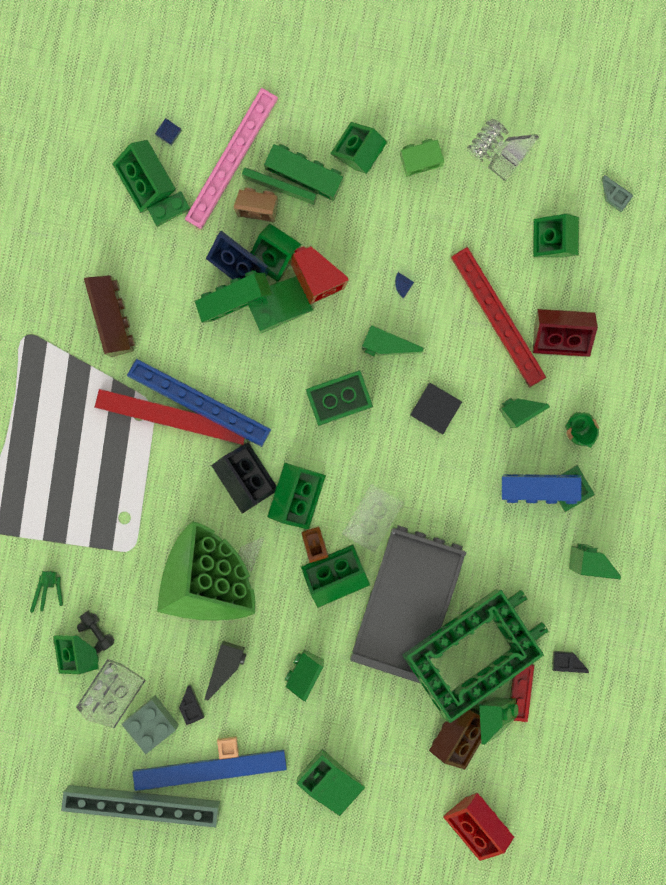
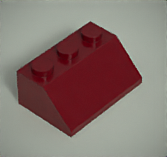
(564, 332)

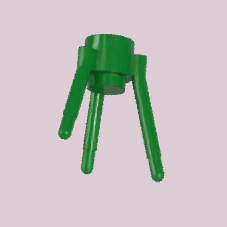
(46, 580)

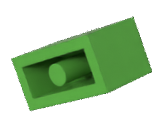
(421, 157)

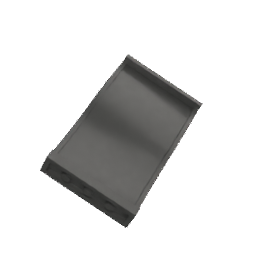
(406, 600)

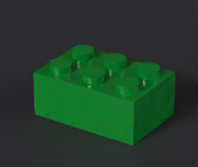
(339, 398)

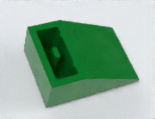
(329, 783)

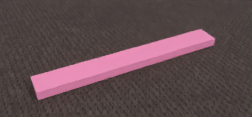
(231, 158)

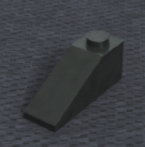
(226, 664)

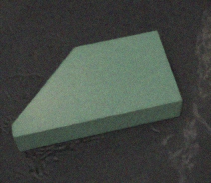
(615, 194)

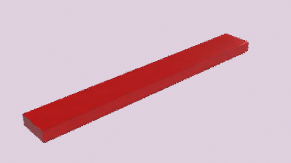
(498, 317)
(164, 415)

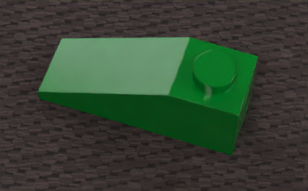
(385, 343)

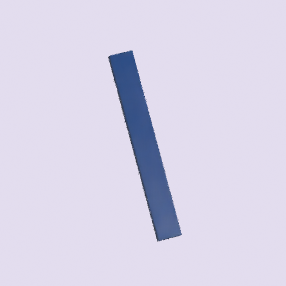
(199, 402)
(209, 770)

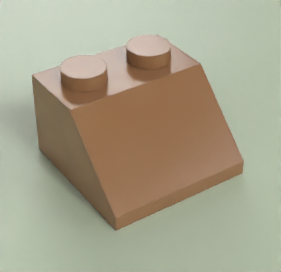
(256, 205)

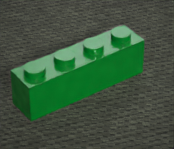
(303, 171)
(233, 297)

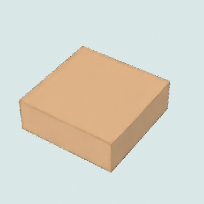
(228, 748)

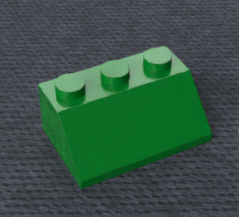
(143, 175)
(296, 496)
(589, 562)
(335, 576)

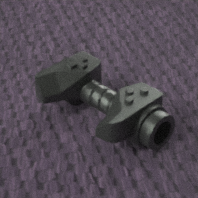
(90, 621)

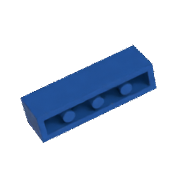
(541, 487)

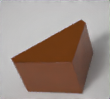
(314, 544)

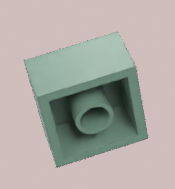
(150, 724)

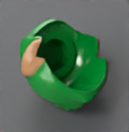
(582, 429)

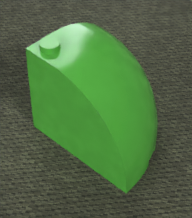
(205, 578)

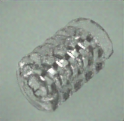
(486, 139)

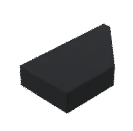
(567, 662)
(190, 707)

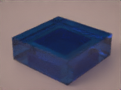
(168, 131)

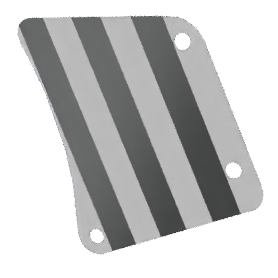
(68, 463)

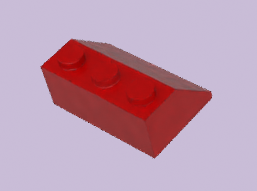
(479, 827)

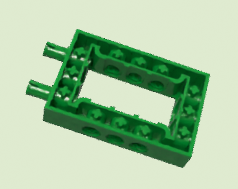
(522, 654)

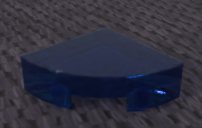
(402, 284)

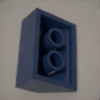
(233, 258)

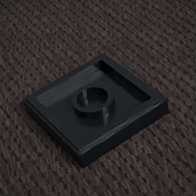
(436, 408)

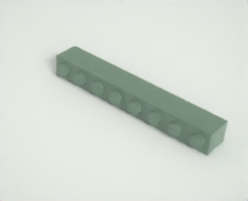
(140, 806)

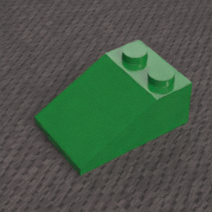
(284, 305)

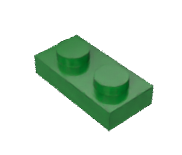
(168, 208)

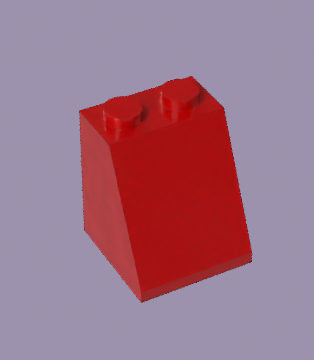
(316, 274)

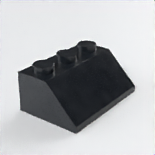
(244, 477)

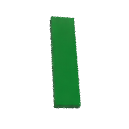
(279, 186)

